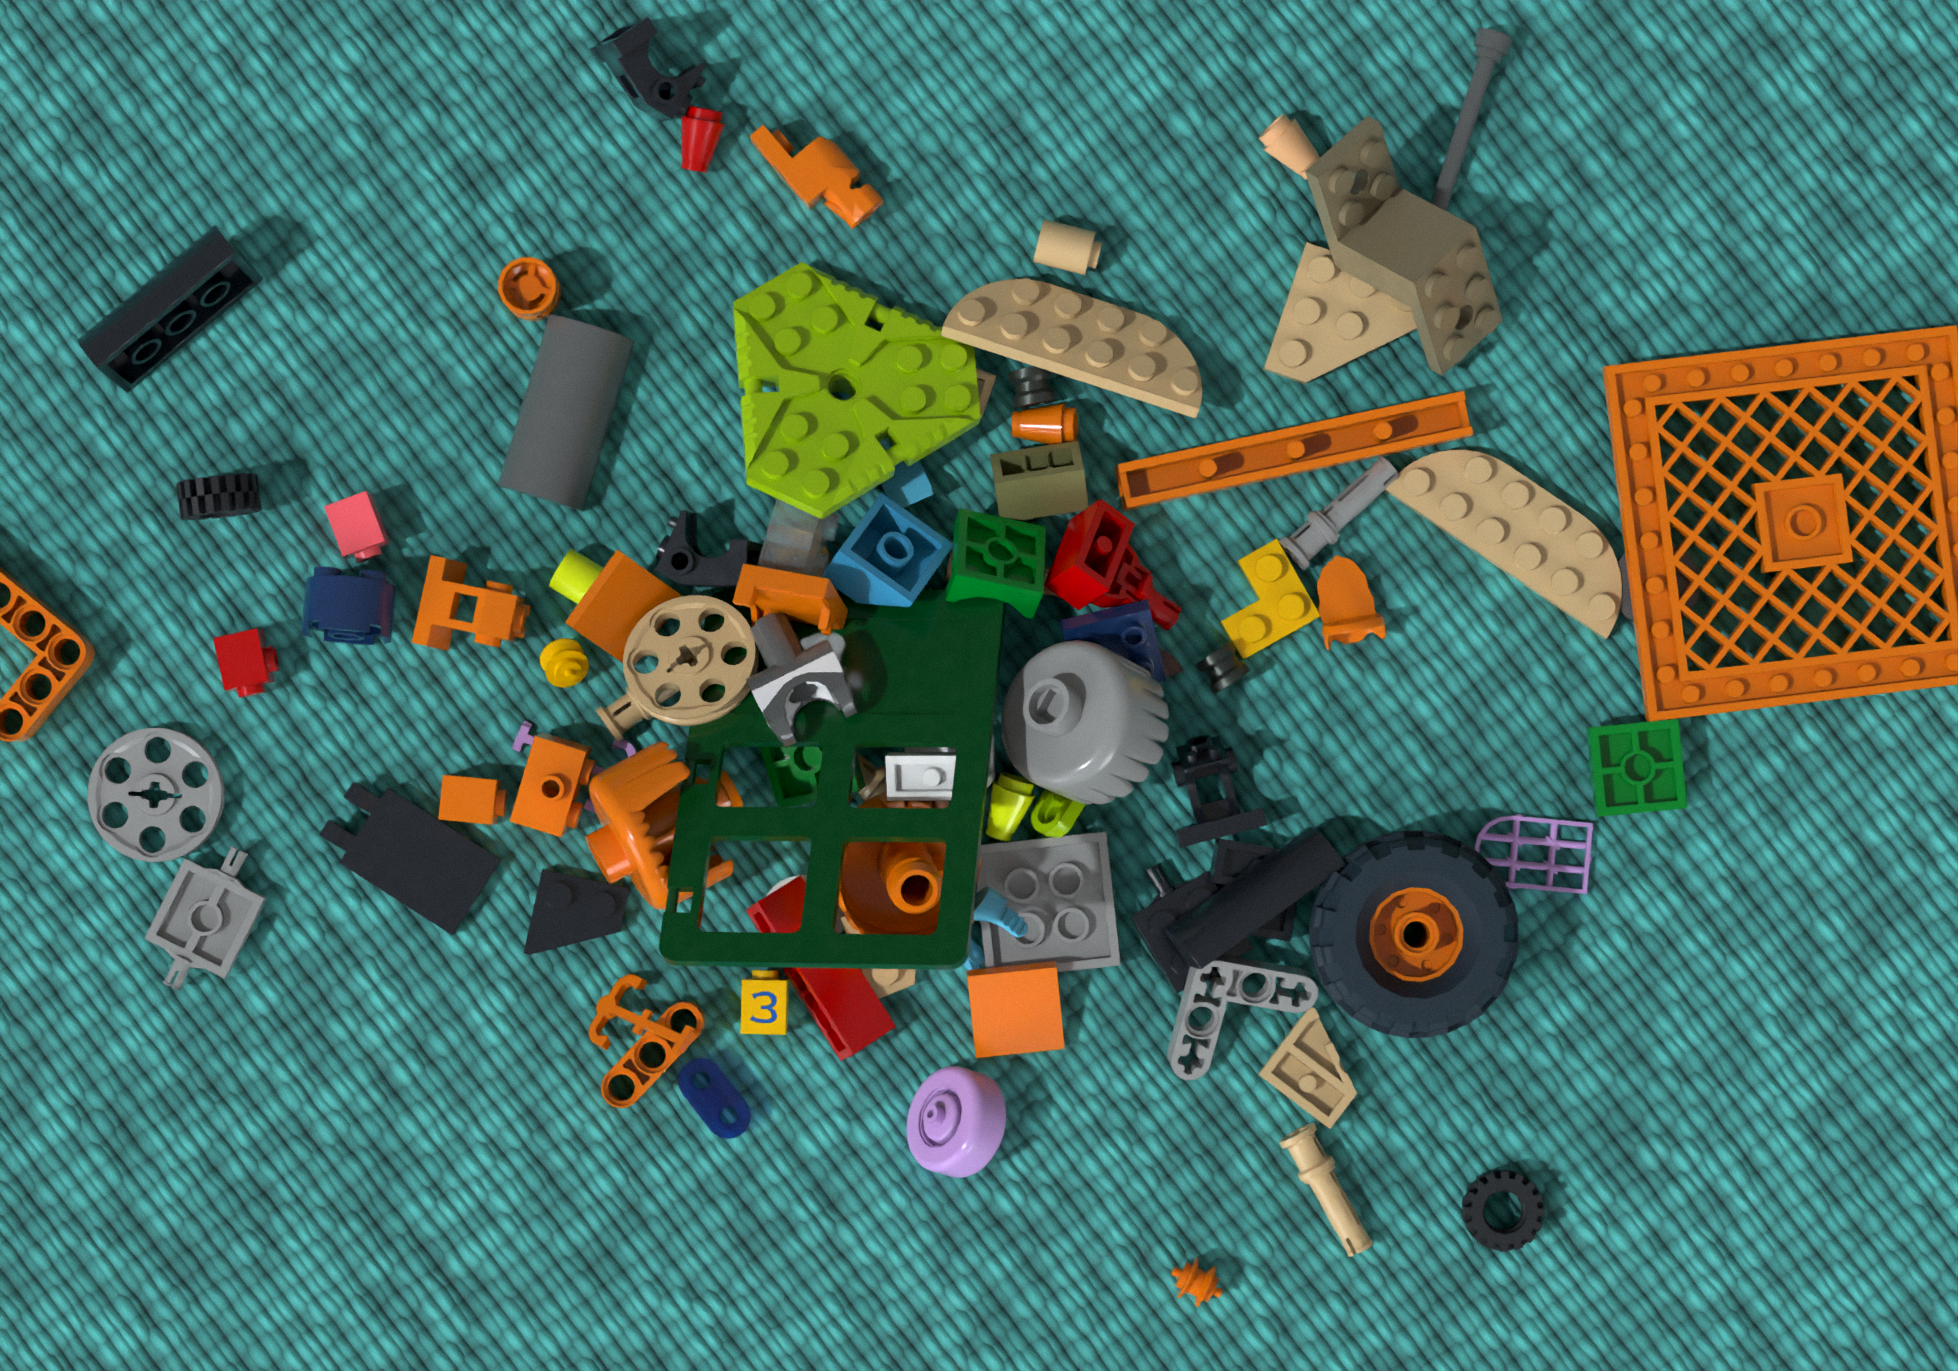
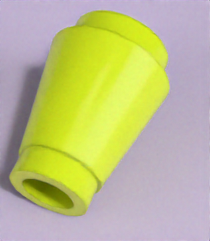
(1008, 805)

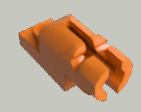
(819, 173)

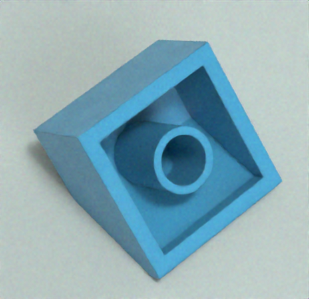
(887, 556)

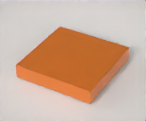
(617, 603)
(1015, 1009)

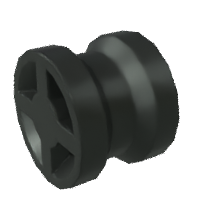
(1032, 387)
(1222, 667)

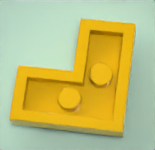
(1281, 602)

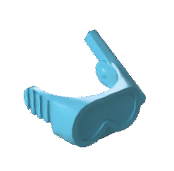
(991, 907)

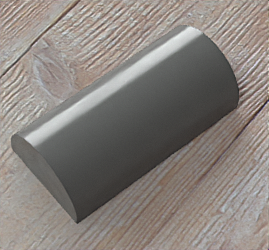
(566, 412)

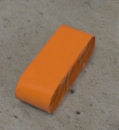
(635, 1067)

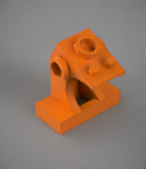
(496, 614)

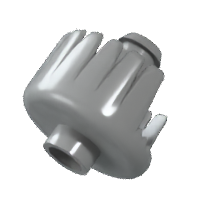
(1083, 722)

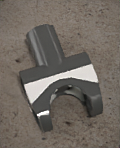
(794, 676)

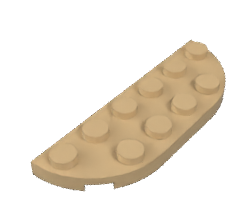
(1079, 340)
(1518, 531)

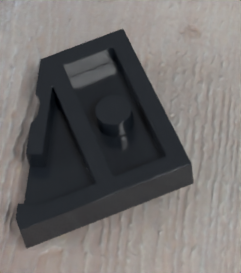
(574, 911)

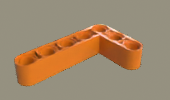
(47, 662)

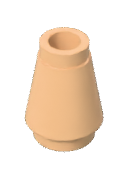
(1289, 144)

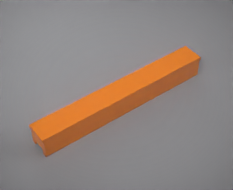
(1293, 451)

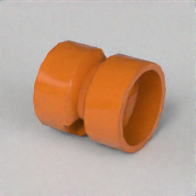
(529, 289)

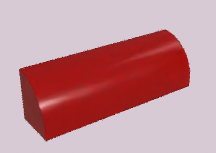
(835, 997)

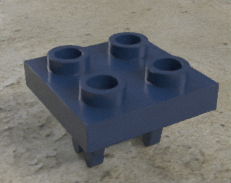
(1123, 630)

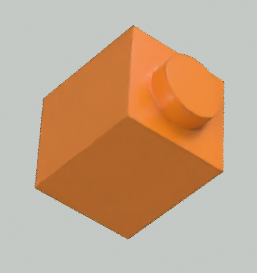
(472, 800)

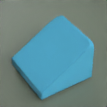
(908, 485)

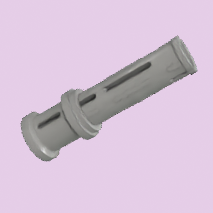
(1324, 525)

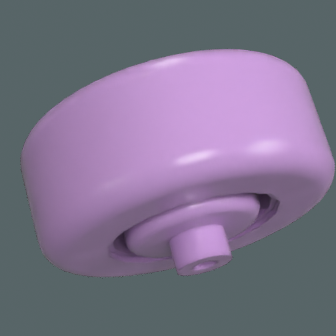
(956, 1121)

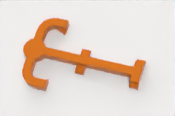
(609, 1007)

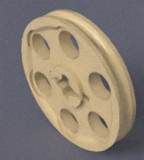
(676, 674)

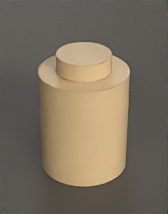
(1067, 247)

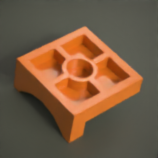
(797, 595)

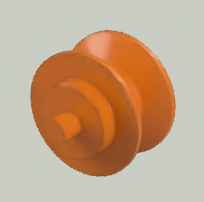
(1196, 1282)

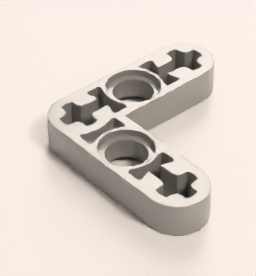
(1229, 989)

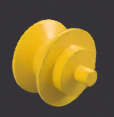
(564, 662)

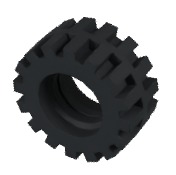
(1531, 1210)

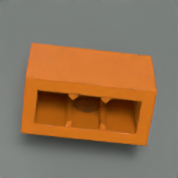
(552, 785)

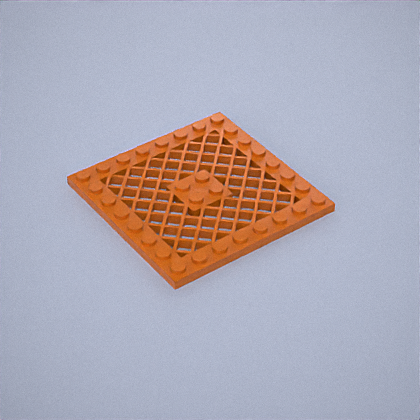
(1796, 520)

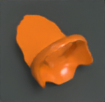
(1346, 604)

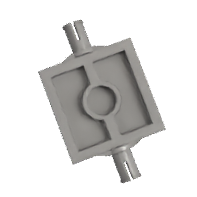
(205, 918)

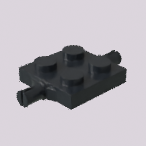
(1166, 908)

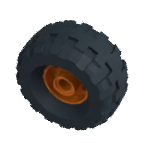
(1463, 945)

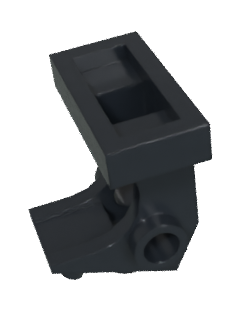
(649, 91)
(702, 571)
(1216, 819)

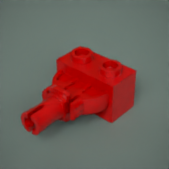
(1102, 567)

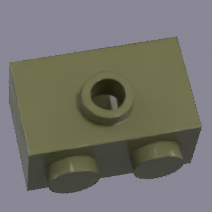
(1049, 491)

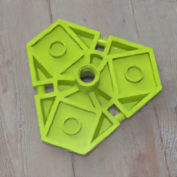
(814, 341)

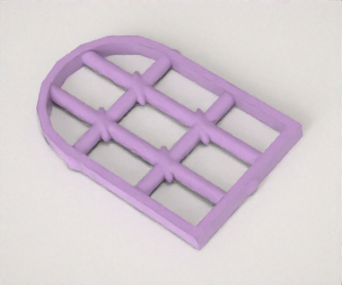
(1553, 844)

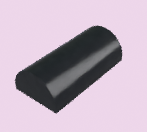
(169, 309)

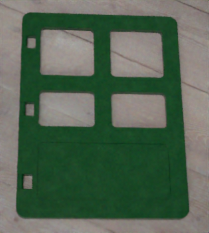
(916, 682)

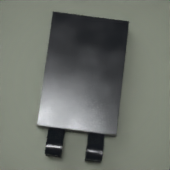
(414, 857)

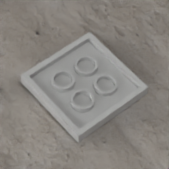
(1062, 895)

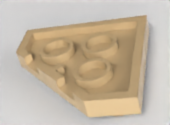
(1331, 320)

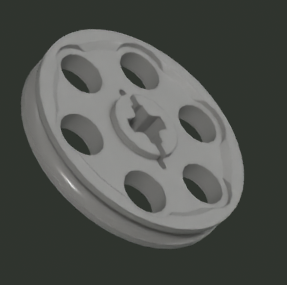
(143, 775)

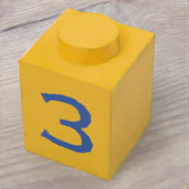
(764, 1003)

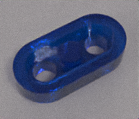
(717, 1095)

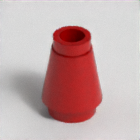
(699, 137)

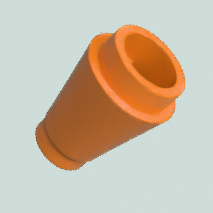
(1046, 424)

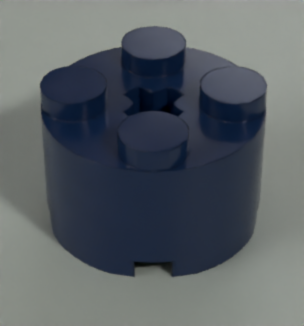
(349, 606)

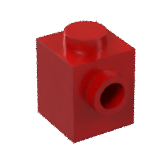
(246, 662)

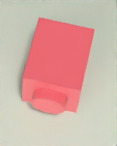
(357, 527)

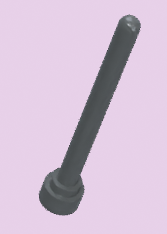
(1490, 48)

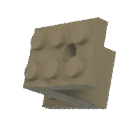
(1404, 245)

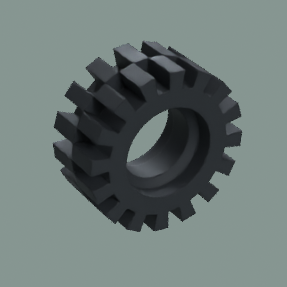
(218, 496)

